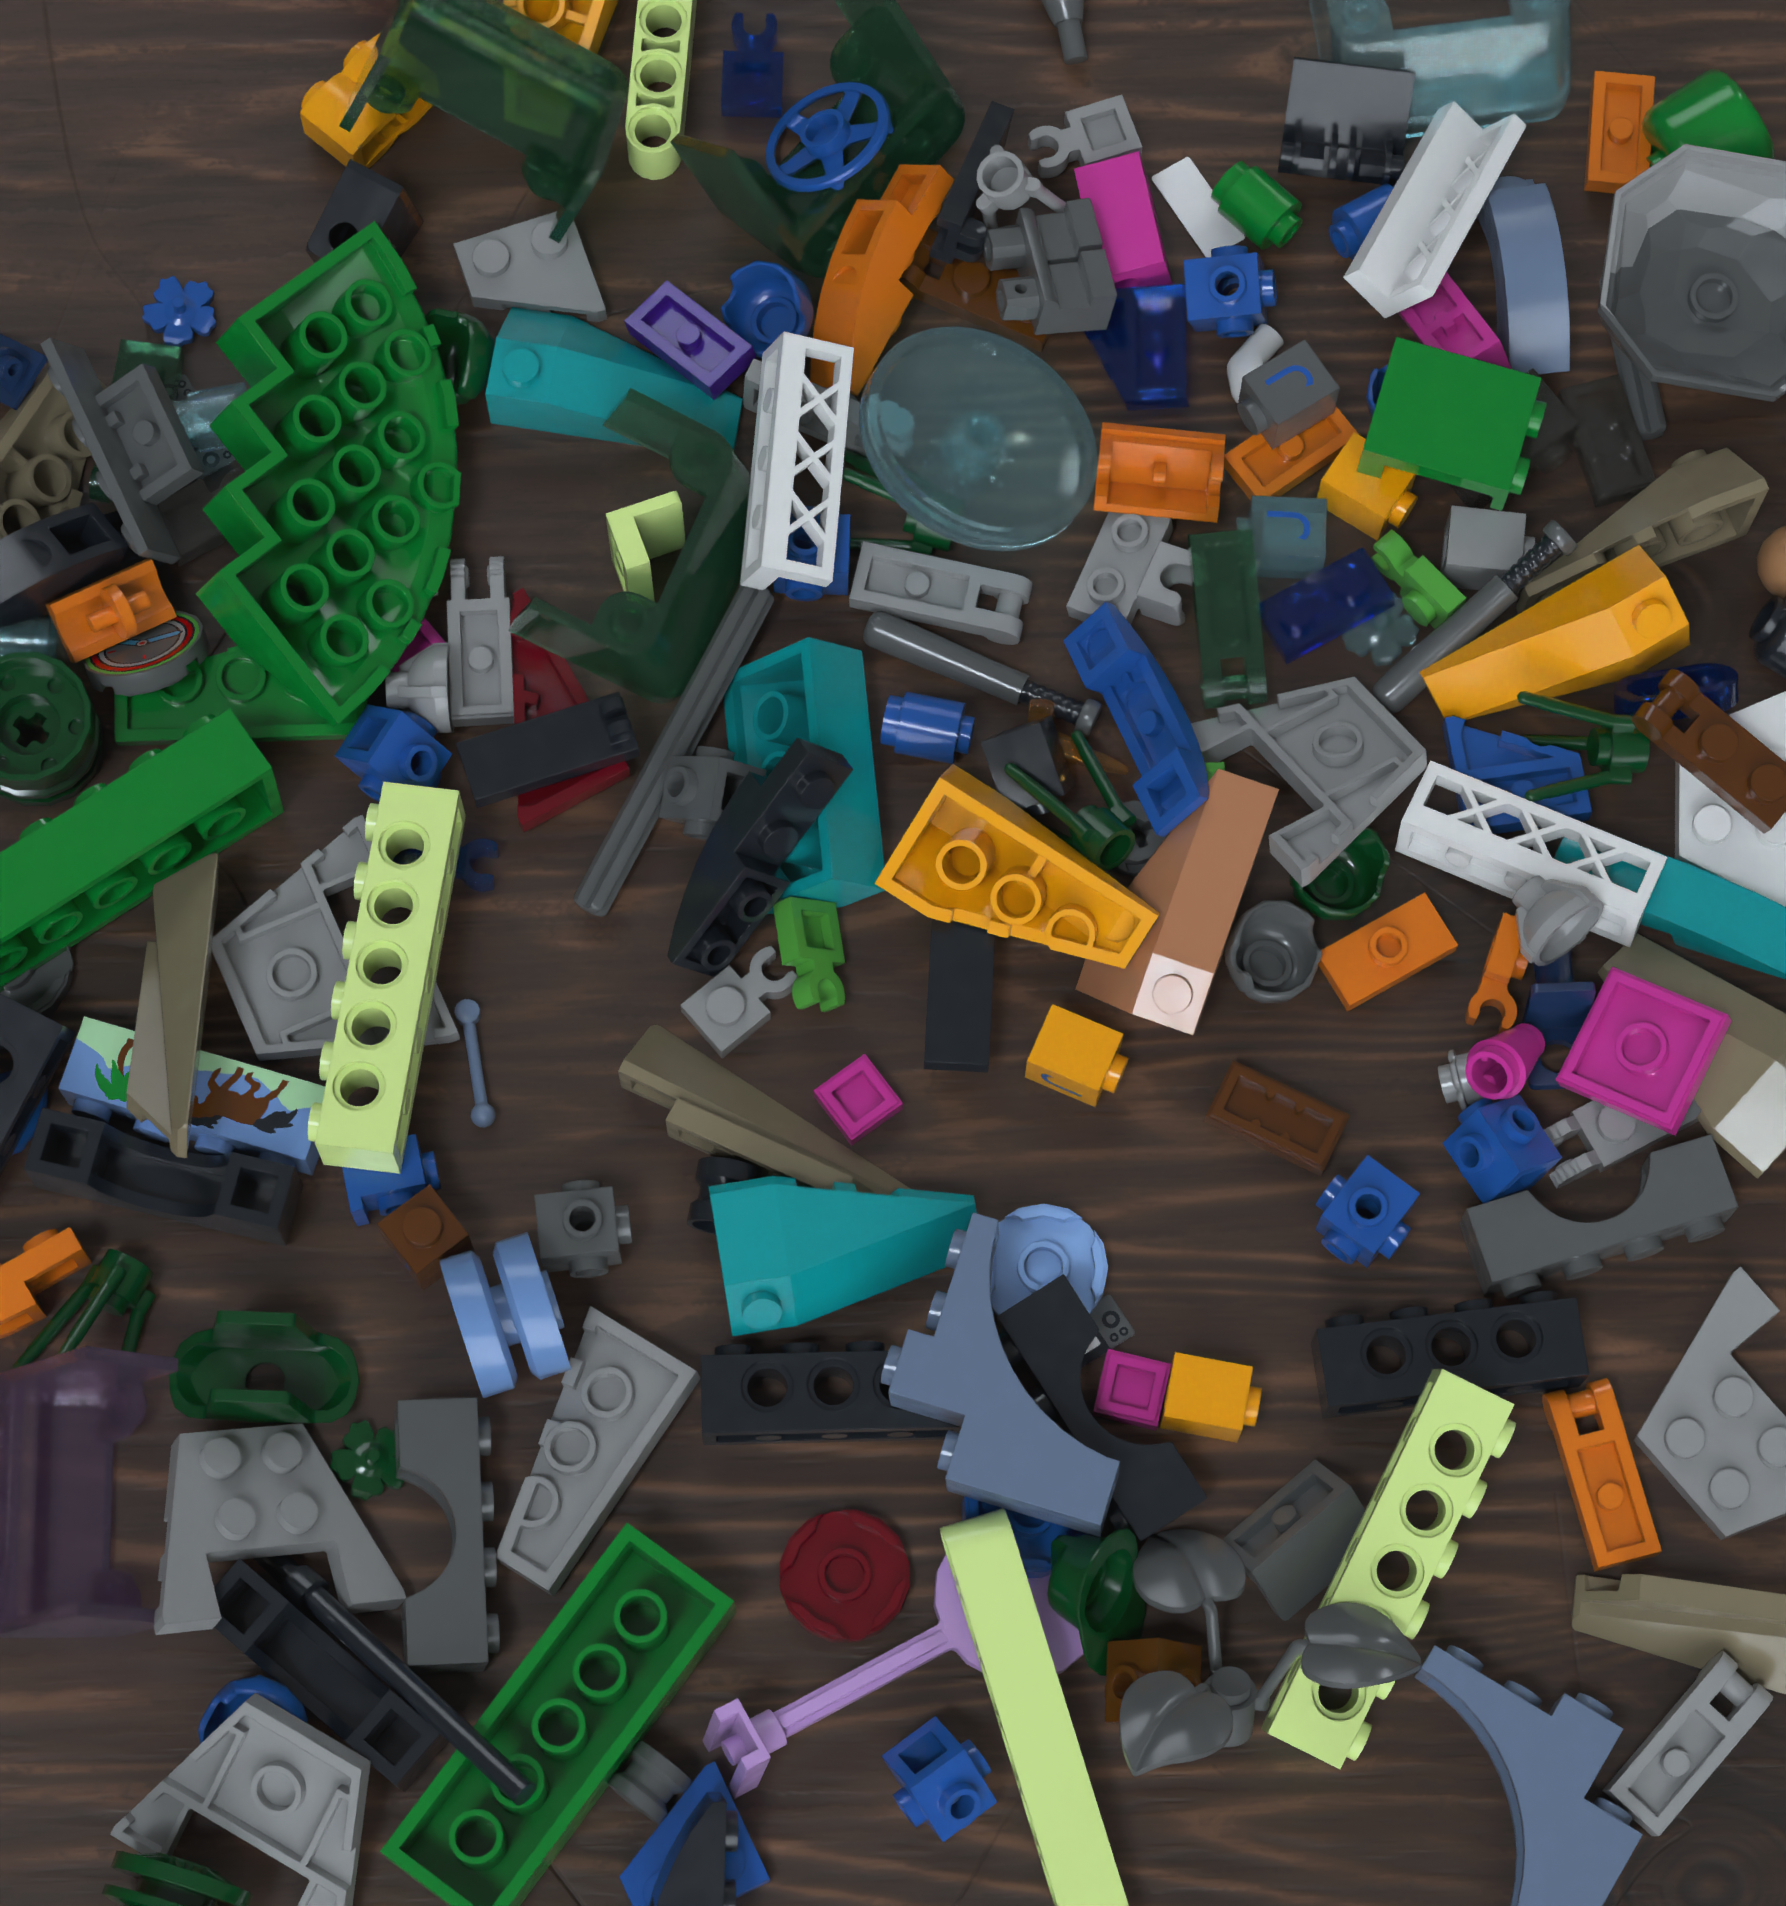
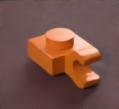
(1501, 964)

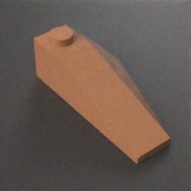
(1197, 889)

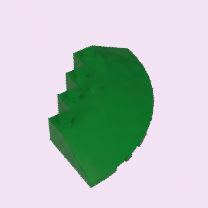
(342, 477)

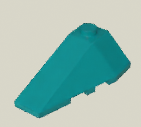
(569, 375)
(815, 1250)

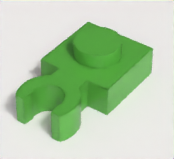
(1424, 589)
(813, 944)

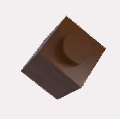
(423, 1234)

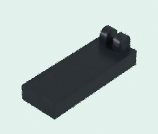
(959, 233)
(548, 749)

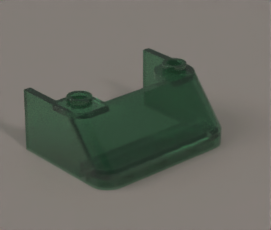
(505, 81)
(925, 119)
(632, 638)

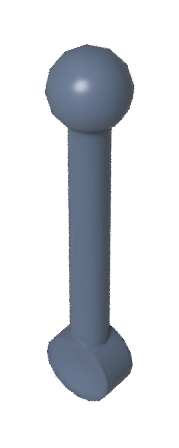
(468, 1015)

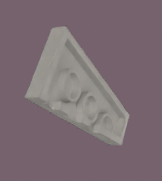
(599, 1437)

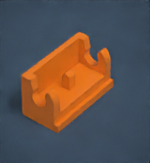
(1159, 472)

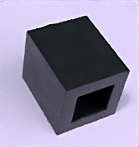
(1035, 751)

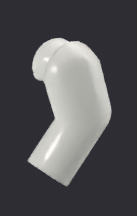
(1253, 353)

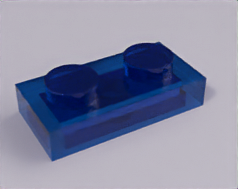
(1325, 605)

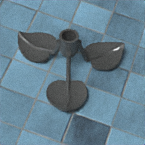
(1174, 1722)

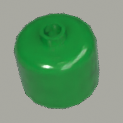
(1707, 114)

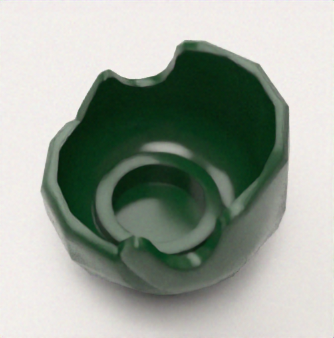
(464, 351)
(1348, 881)

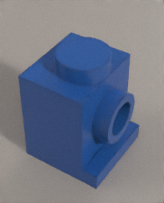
(387, 1191)

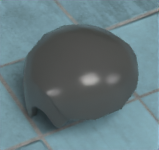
(1272, 951)

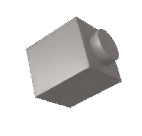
(1481, 545)

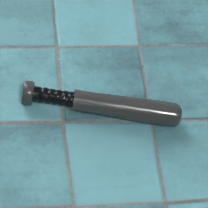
(970, 668)
(1404, 681)

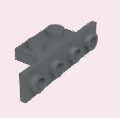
(133, 441)

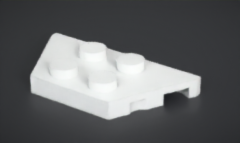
(1717, 836)

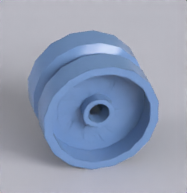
(506, 1314)

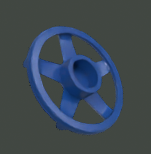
(827, 136)

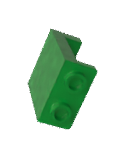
(1453, 421)

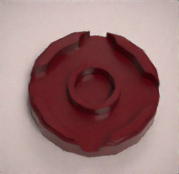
(844, 1576)

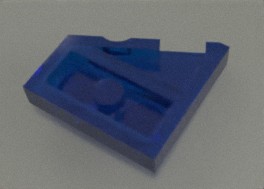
(1147, 347)

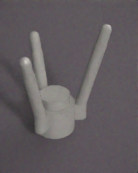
(1009, 185)

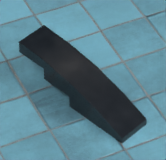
(959, 998)

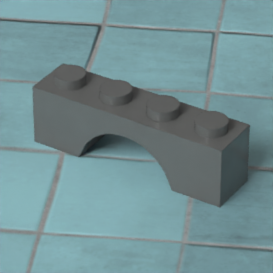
(1521, 1241)
(440, 1453)

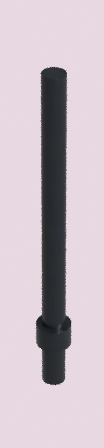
(310, 1593)

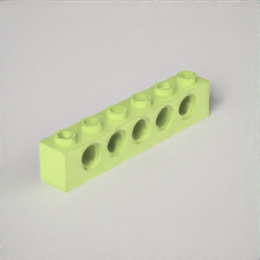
(377, 1133)
(1384, 1527)

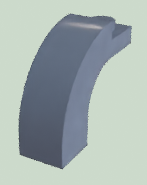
(1528, 275)

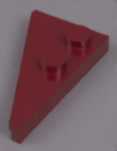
(543, 686)

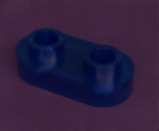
(1714, 681)

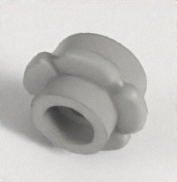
(1454, 1081)

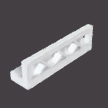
(1431, 209)
(774, 460)
(1507, 864)

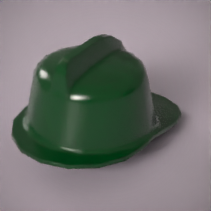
(1096, 1590)

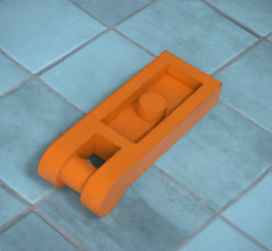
(1602, 1476)

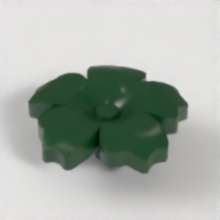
(367, 1460)

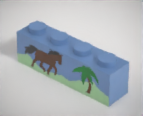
(233, 1108)

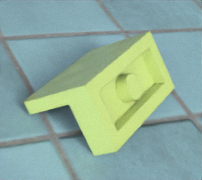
(642, 534)

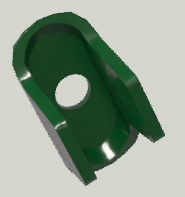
(217, 1361)

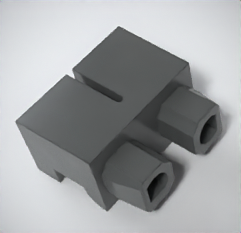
(1060, 269)

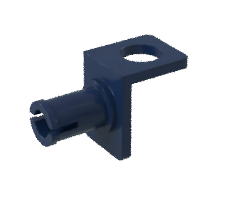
(1557, 1010)

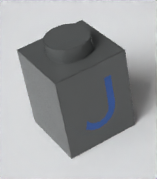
(1287, 395)

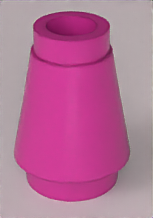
(1503, 1062)

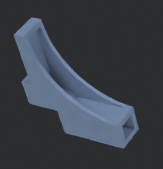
(1006, 1443)
(1546, 1763)

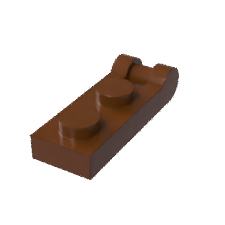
(967, 292)
(1716, 750)

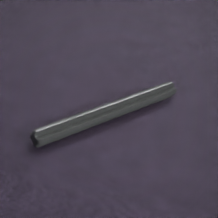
(677, 738)

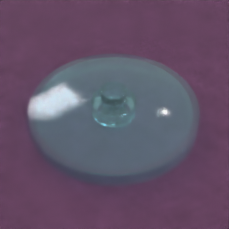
(978, 439)

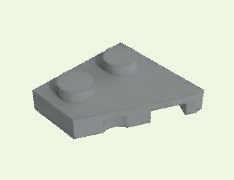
(529, 270)

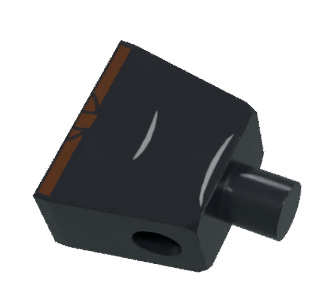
(358, 201)

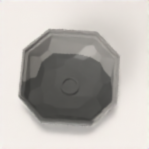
(1701, 272)

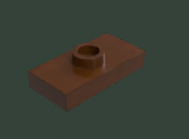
(1276, 1118)

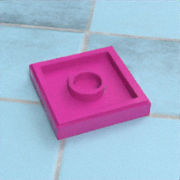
(1643, 1050)

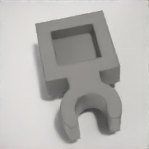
(1090, 136)
(732, 1007)

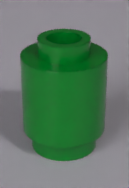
(1257, 205)

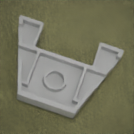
(1334, 751)
(288, 955)
(1716, 1427)
(259, 1498)
(272, 1787)

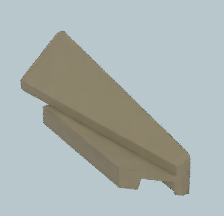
(174, 1002)
(737, 1121)
(1687, 1622)

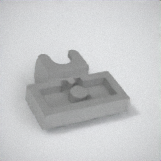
(1133, 570)

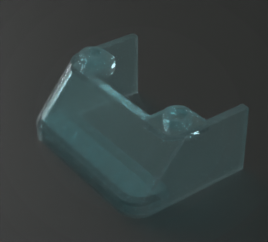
(1481, 64)

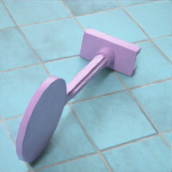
(752, 1739)

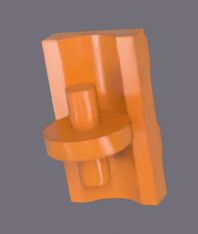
(110, 610)

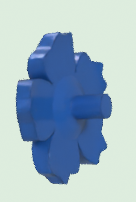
(181, 311)

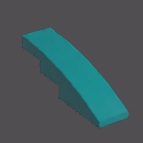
(1705, 912)

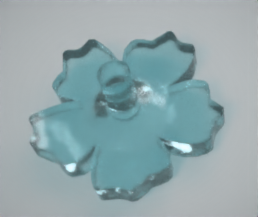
(1382, 635)

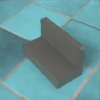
(1298, 1538)

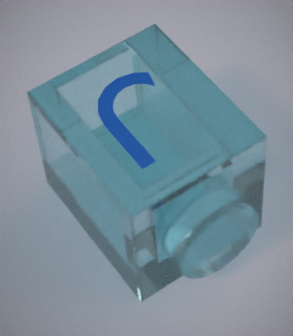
(1287, 535)

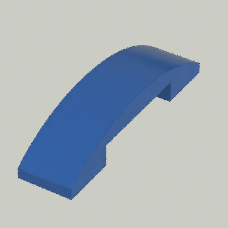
(1147, 713)

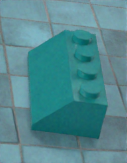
(821, 697)

